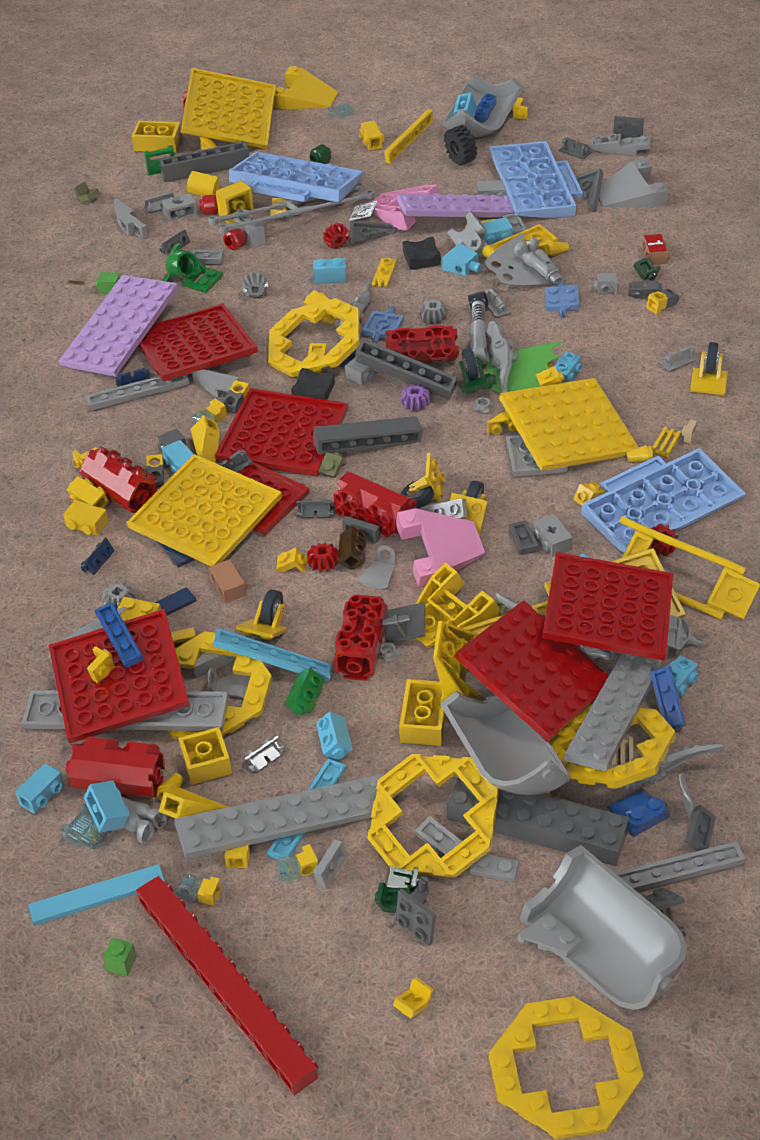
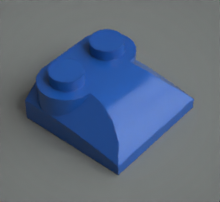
(641, 809)

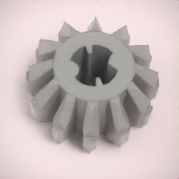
(255, 284)
(433, 311)
(116, 592)

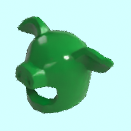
(179, 265)

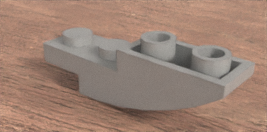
(616, 145)
(128, 221)

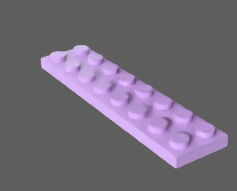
(454, 205)

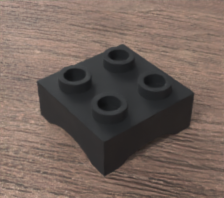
(421, 253)
(314, 384)

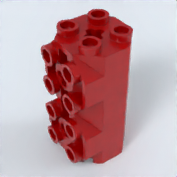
(424, 344)
(122, 481)
(370, 501)
(360, 637)
(132, 768)

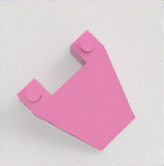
(389, 210)
(445, 539)

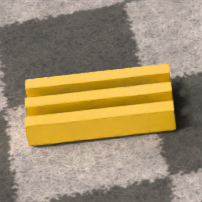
(665, 431)

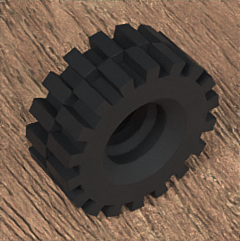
(460, 145)

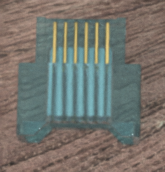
(83, 830)

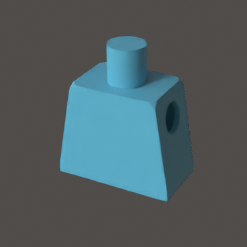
(461, 260)

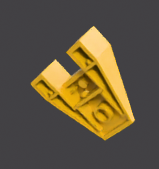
(304, 91)
(444, 606)
(449, 669)

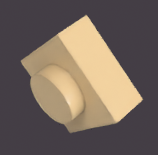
(689, 431)

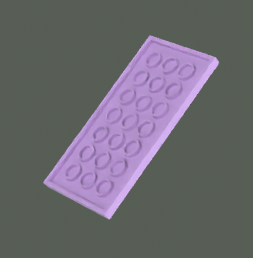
(118, 325)

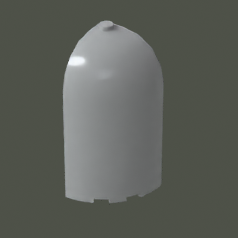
(506, 96)
(505, 746)
(627, 942)

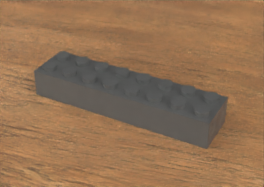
(549, 822)

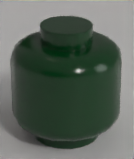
(320, 154)

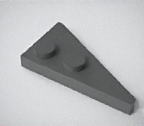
(590, 185)
(365, 231)

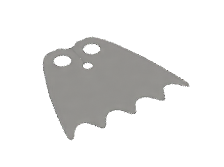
(522, 273)

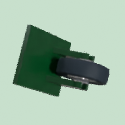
(469, 368)

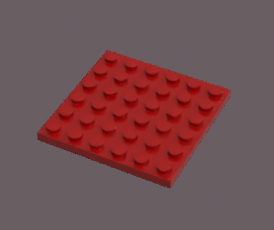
(195, 342)
(279, 430)
(609, 606)
(533, 675)
(125, 694)

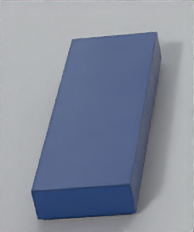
(668, 697)

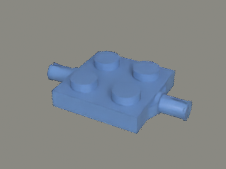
(562, 298)
(380, 322)

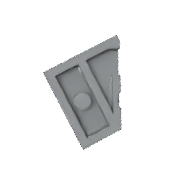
(551, 936)

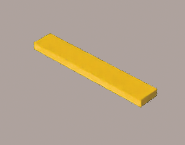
(408, 136)

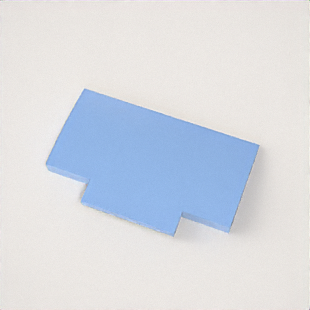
(294, 177)
(536, 181)
(660, 494)

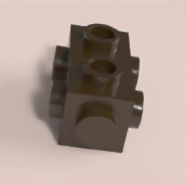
(352, 548)

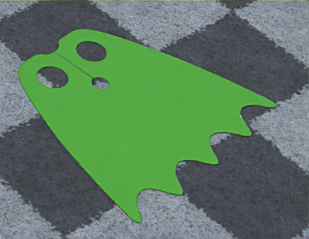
(528, 364)

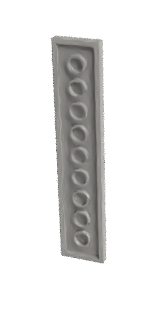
(205, 712)
(613, 712)
(276, 817)

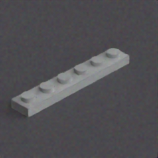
(133, 391)
(683, 867)

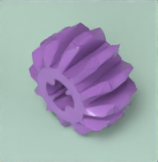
(415, 397)

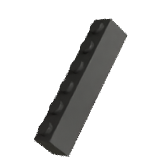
(203, 161)
(405, 368)
(367, 435)

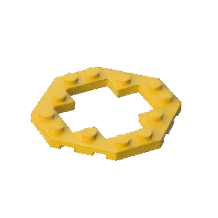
(314, 362)
(257, 688)
(651, 751)
(479, 817)
(535, 1105)

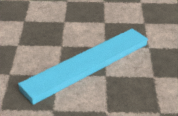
(270, 654)
(328, 775)
(91, 895)

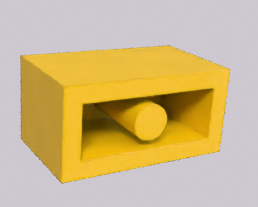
(85, 518)

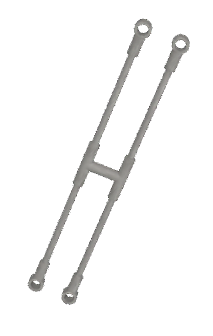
(291, 204)

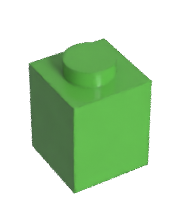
(106, 281)
(119, 957)

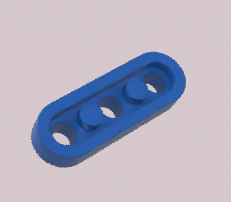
(485, 107)

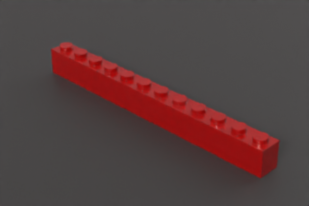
(228, 986)

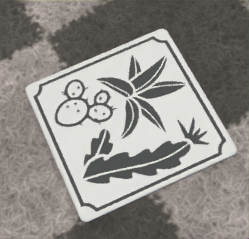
(362, 211)

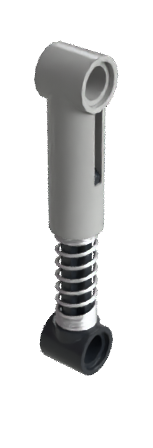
(478, 327)

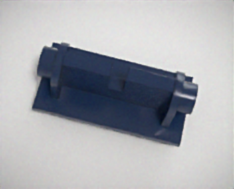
(126, 378)
(98, 557)

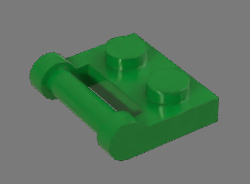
(153, 166)
(205, 282)

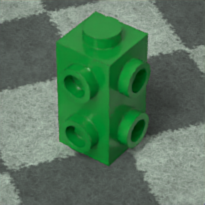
(304, 692)

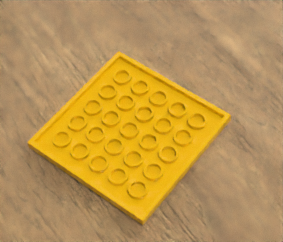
(228, 108)
(568, 424)
(204, 510)

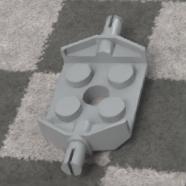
(680, 635)

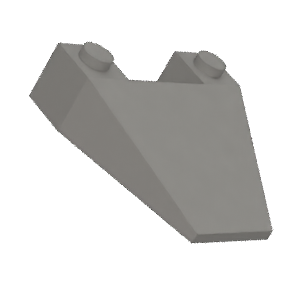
(630, 188)

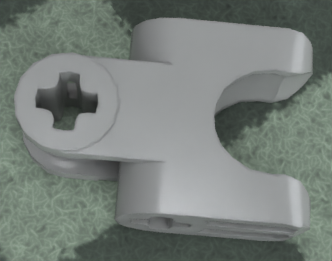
(471, 235)

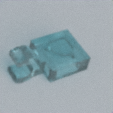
(342, 111)

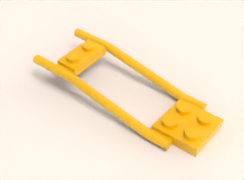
(732, 591)

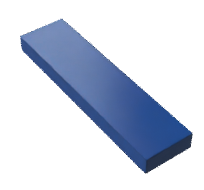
(119, 635)

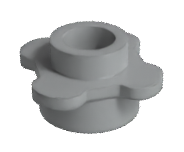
(483, 404)
(388, 647)

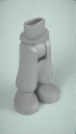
(538, 260)
(138, 818)

